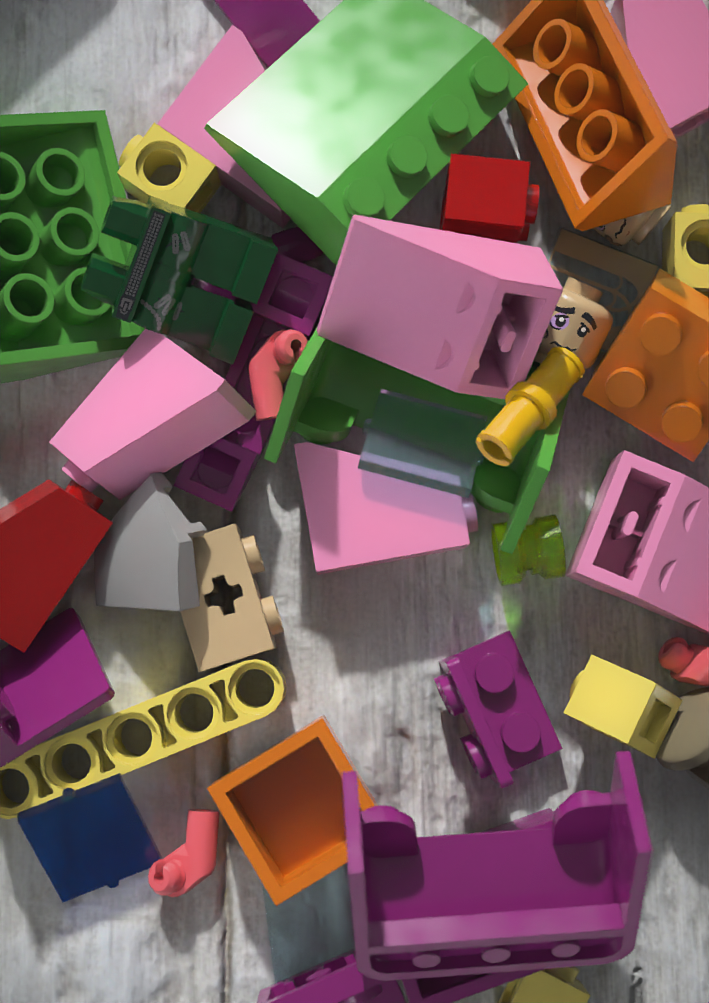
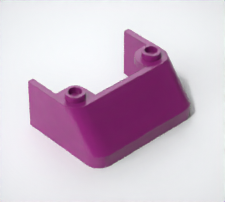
(500, 895)

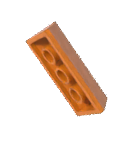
(590, 111)

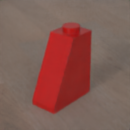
(42, 550)

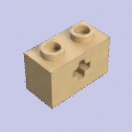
(239, 635)

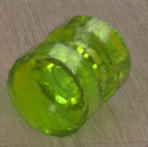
(538, 550)

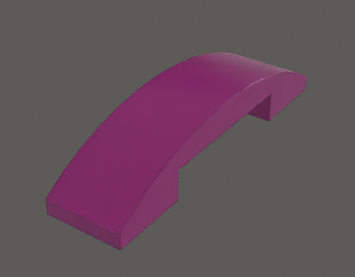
(289, 301)

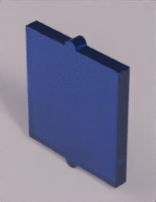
(89, 837)

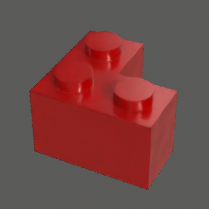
(489, 198)

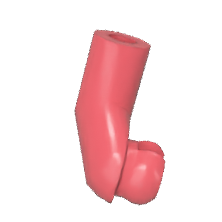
(271, 368)
(686, 662)
(191, 861)

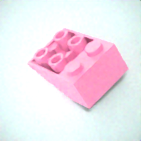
(441, 304)
(648, 541)

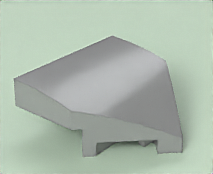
(148, 553)

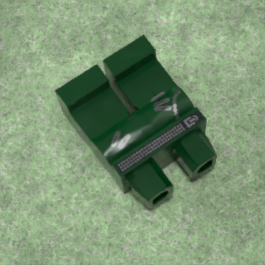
(182, 274)

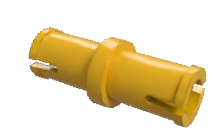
(530, 406)

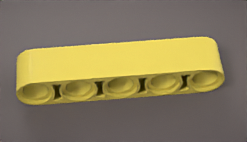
(169, 734)

